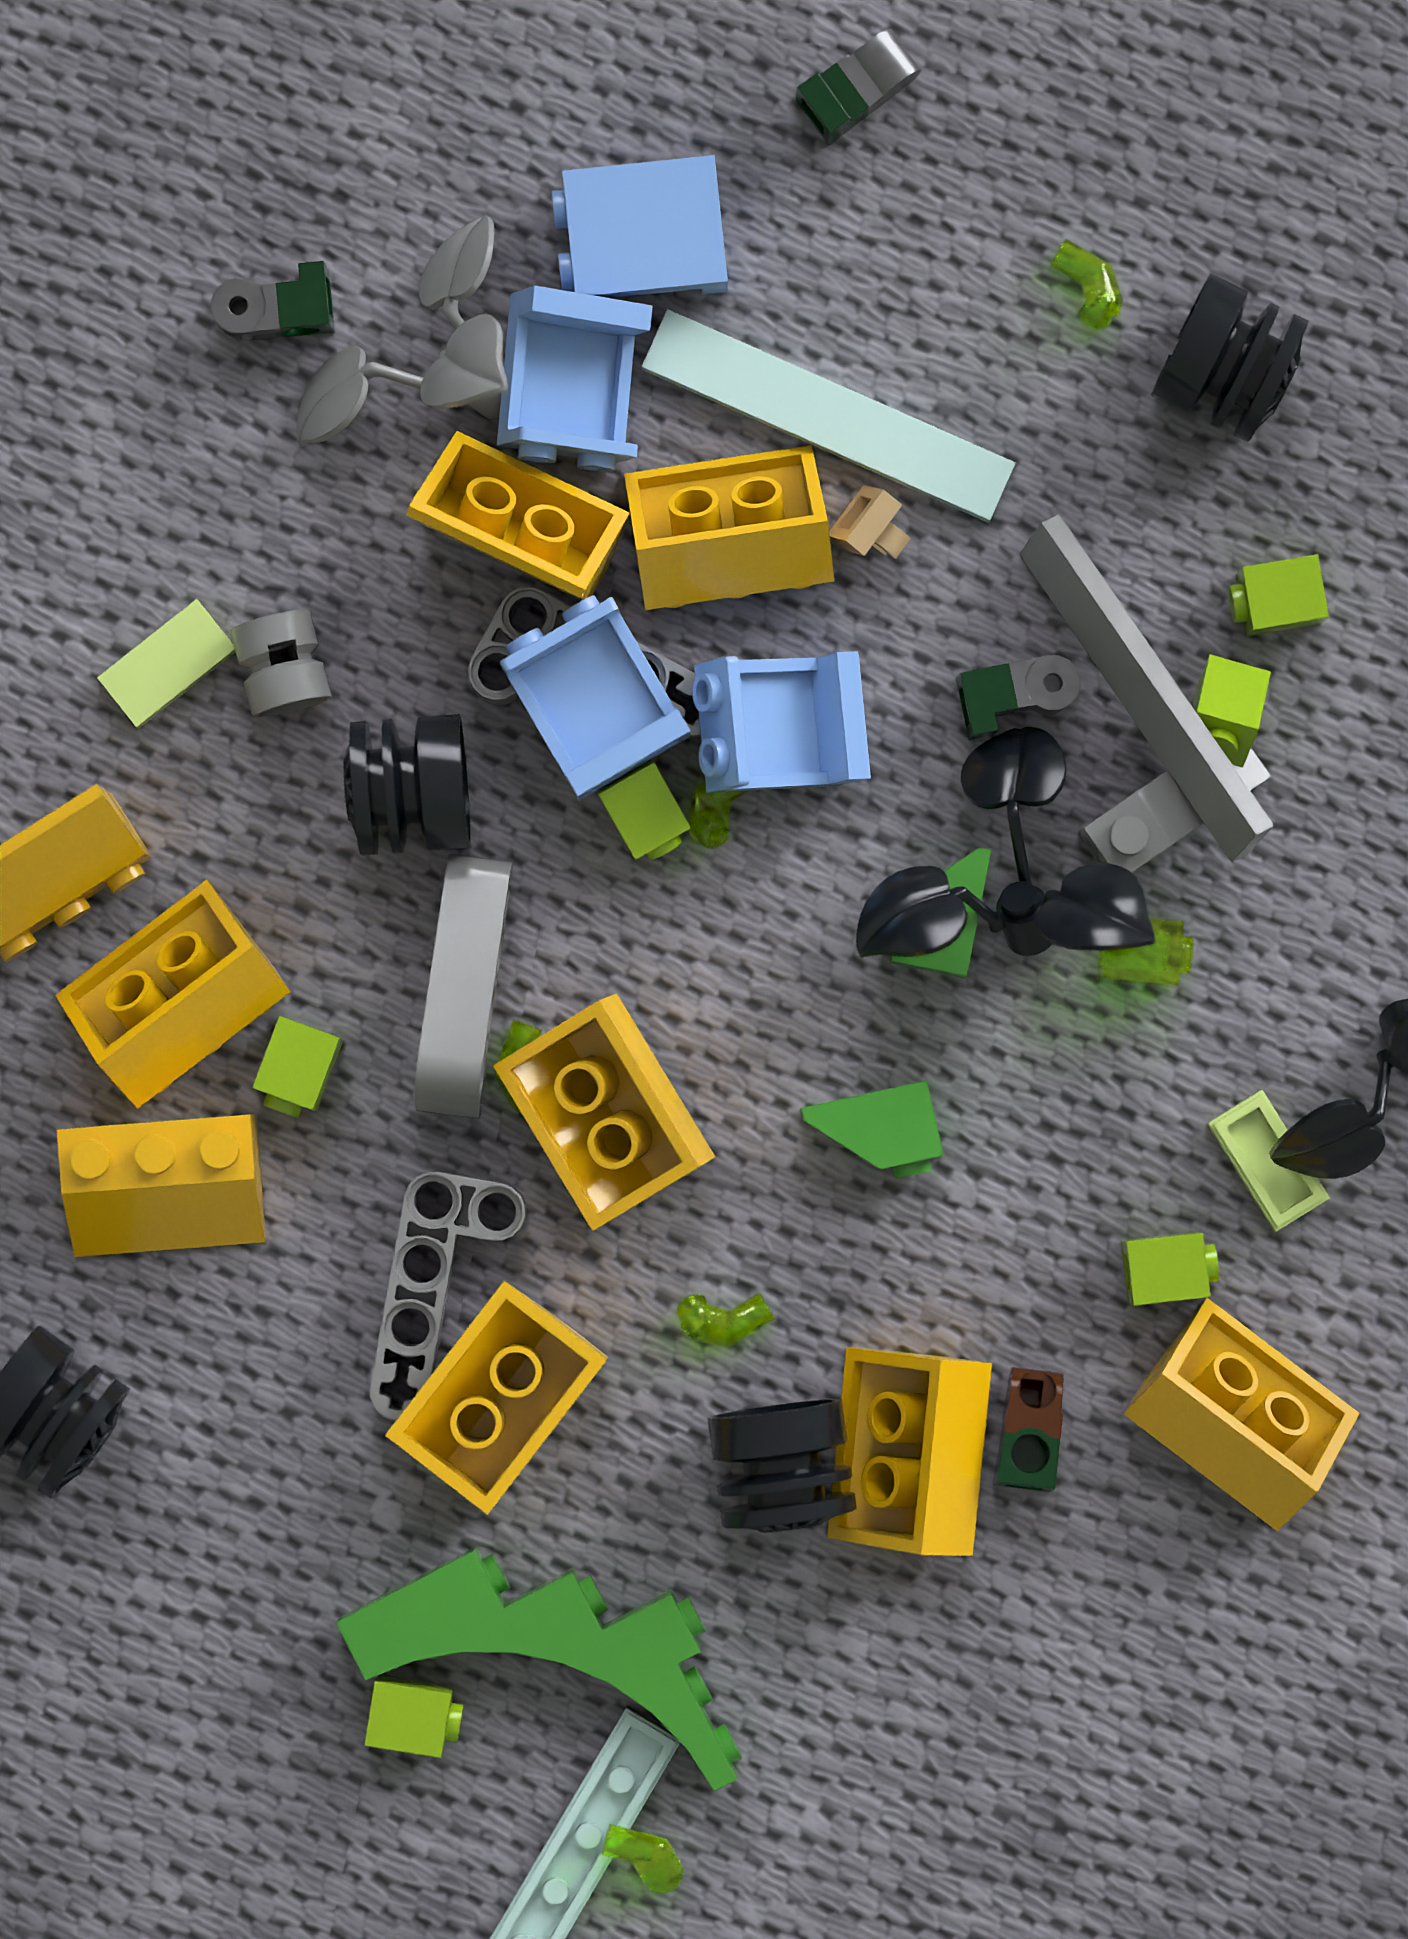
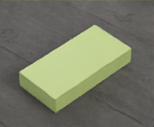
(167, 664)
(1247, 1137)

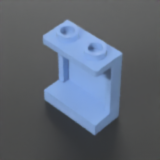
(642, 228)
(569, 377)
(593, 696)
(781, 722)

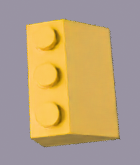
(519, 516)
(729, 527)
(62, 863)
(171, 994)
(604, 1111)
(162, 1185)
(496, 1396)
(1243, 1415)
(912, 1451)

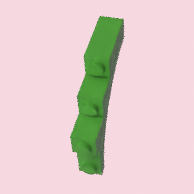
(639, 1652)

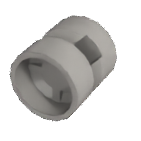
(285, 685)

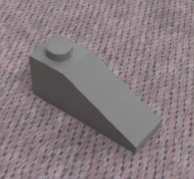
(1152, 820)

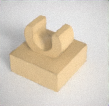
(868, 524)

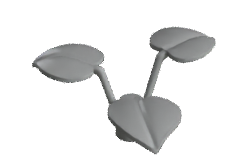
(464, 373)

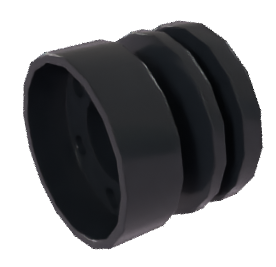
(1231, 358)
(408, 785)
(53, 1414)
(782, 1464)

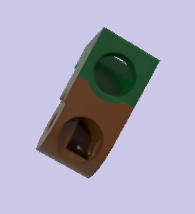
(1030, 1431)

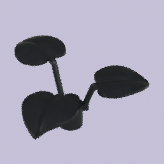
(1093, 911)
(1342, 1134)

